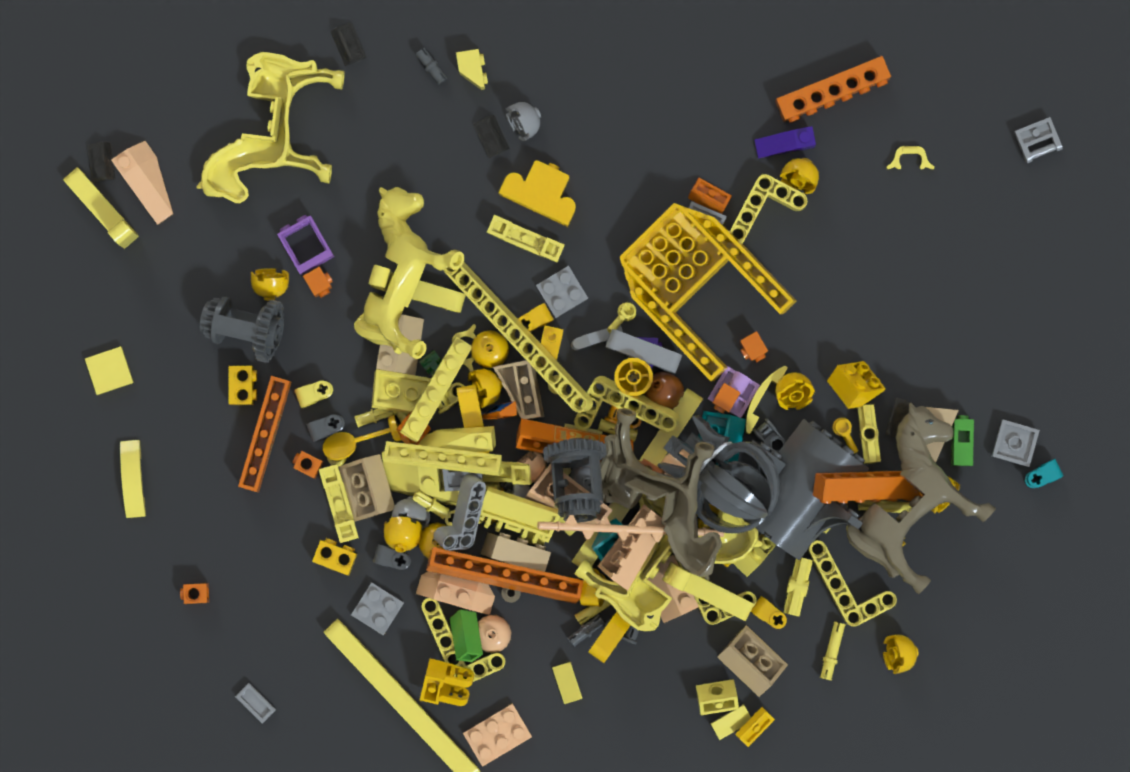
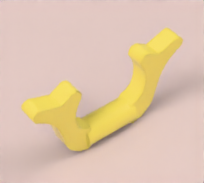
(910, 150)
(469, 333)

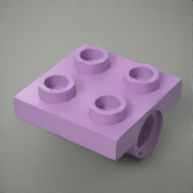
(742, 384)

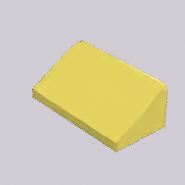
(567, 682)
(730, 722)

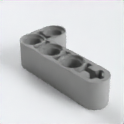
(646, 351)
(466, 516)

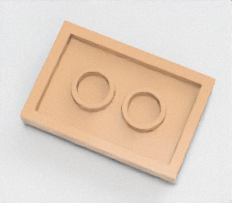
(497, 734)

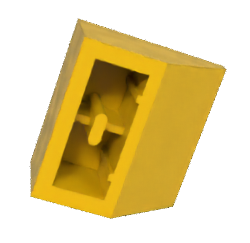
(855, 384)

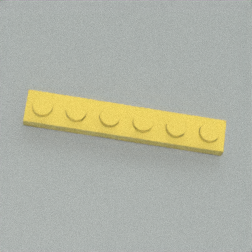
(436, 389)
(442, 458)

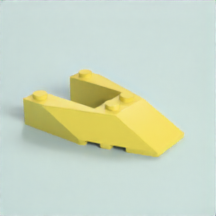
(430, 481)

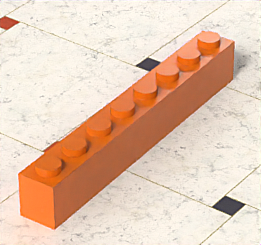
(504, 575)

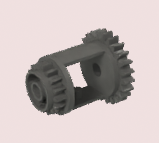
(261, 329)
(576, 454)

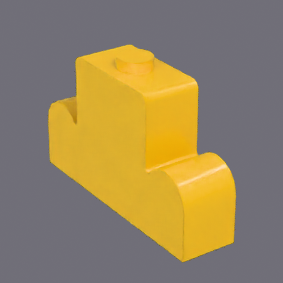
(541, 192)

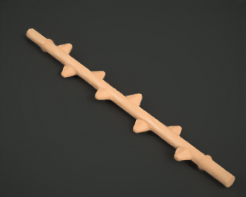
(605, 526)

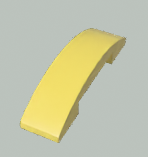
(525, 239)
(751, 419)
(511, 472)
(132, 479)
(339, 503)

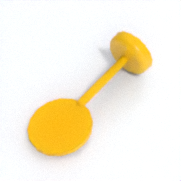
(344, 444)

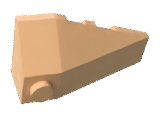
(142, 173)

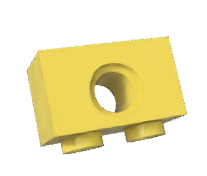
(717, 697)

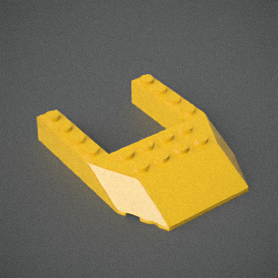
(676, 261)

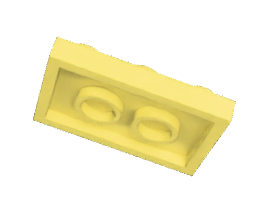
(397, 390)

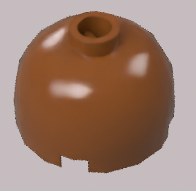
(665, 389)

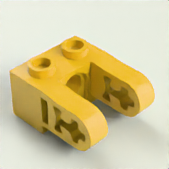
(441, 681)

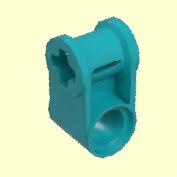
(1046, 474)

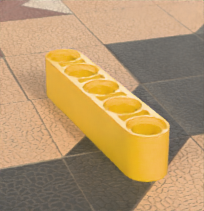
(470, 407)
(609, 638)

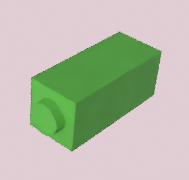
(962, 441)
(466, 635)

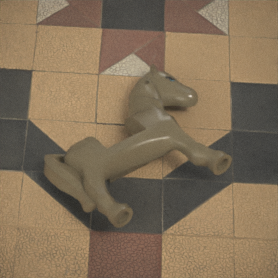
(629, 479)
(884, 536)

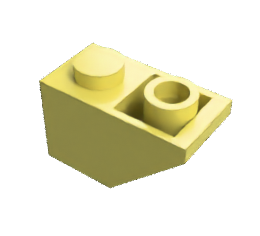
(470, 67)
(756, 556)

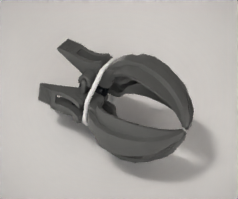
(729, 485)

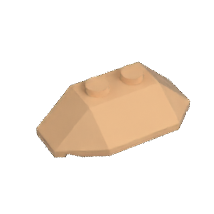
(456, 591)

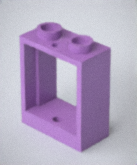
(315, 261)

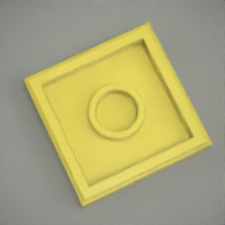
(109, 370)

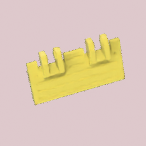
(517, 514)

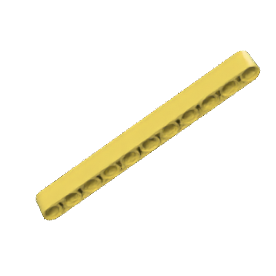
(525, 338)
(653, 454)
(399, 698)

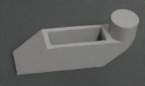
(592, 339)

